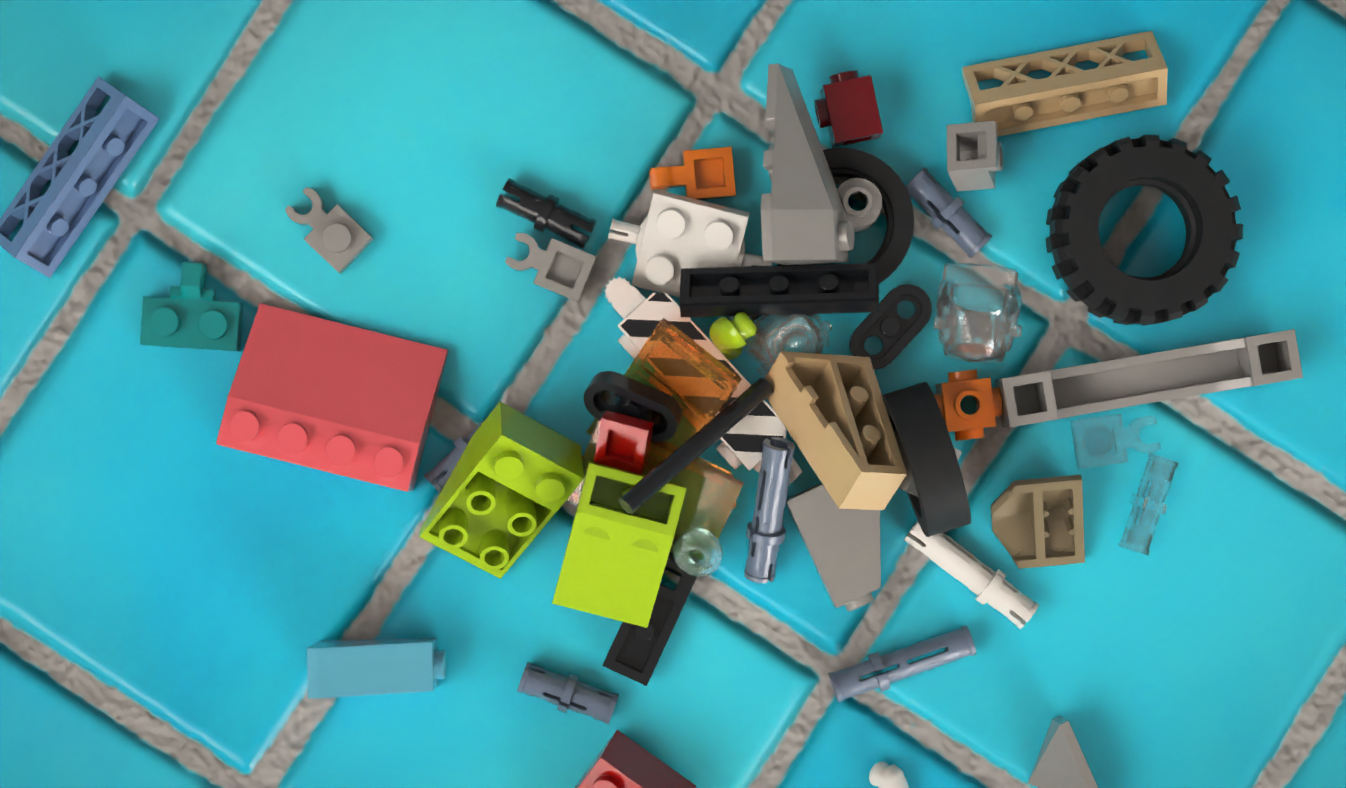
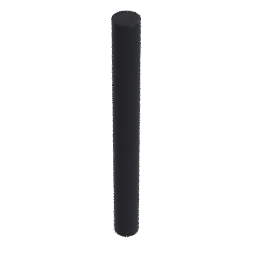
(695, 446)

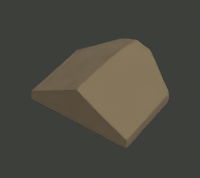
(1041, 521)

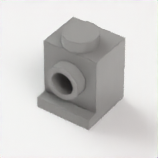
(973, 155)

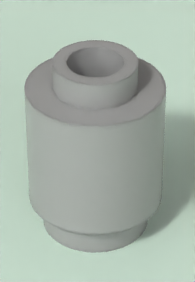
(864, 188)

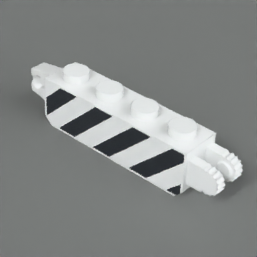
(745, 440)

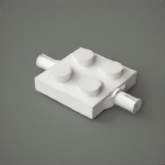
(684, 235)

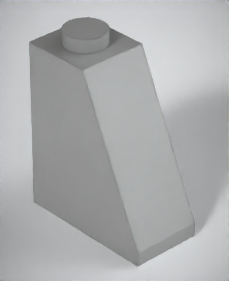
(841, 545)

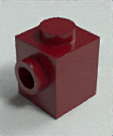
(849, 109)

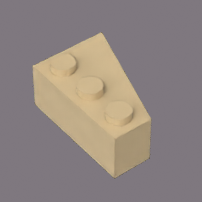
(839, 425)

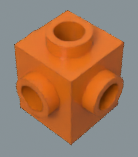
(987, 399)

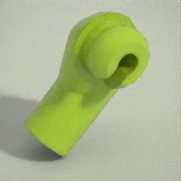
(731, 335)

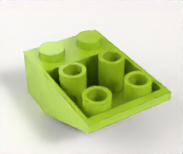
(503, 490)
(617, 556)

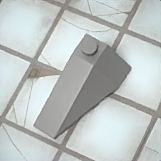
(804, 212)

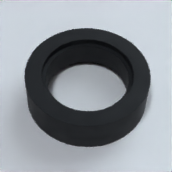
(895, 202)
(931, 457)

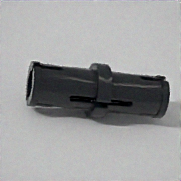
(546, 213)

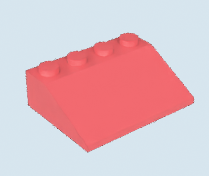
(333, 398)

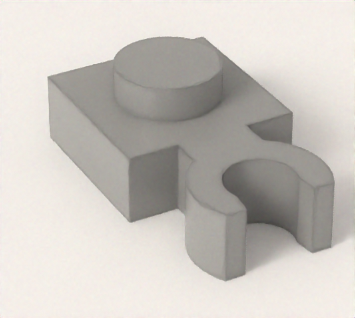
(334, 234)
(559, 268)

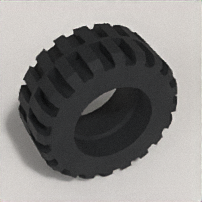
(1207, 220)

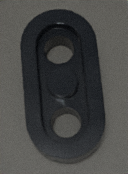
(889, 327)
(633, 400)

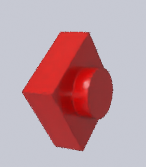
(623, 442)

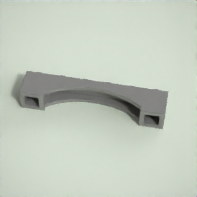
(1149, 378)

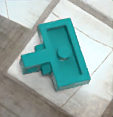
(191, 316)

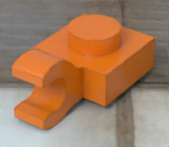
(703, 173)

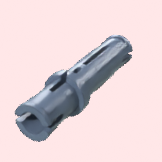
(766, 528)
(846, 681)

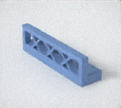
(77, 180)

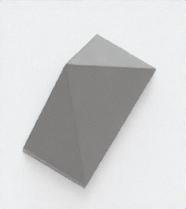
(1061, 760)

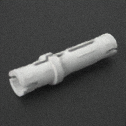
(975, 575)

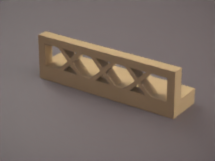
(1069, 91)

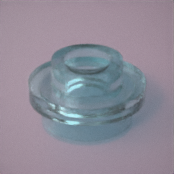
(703, 541)

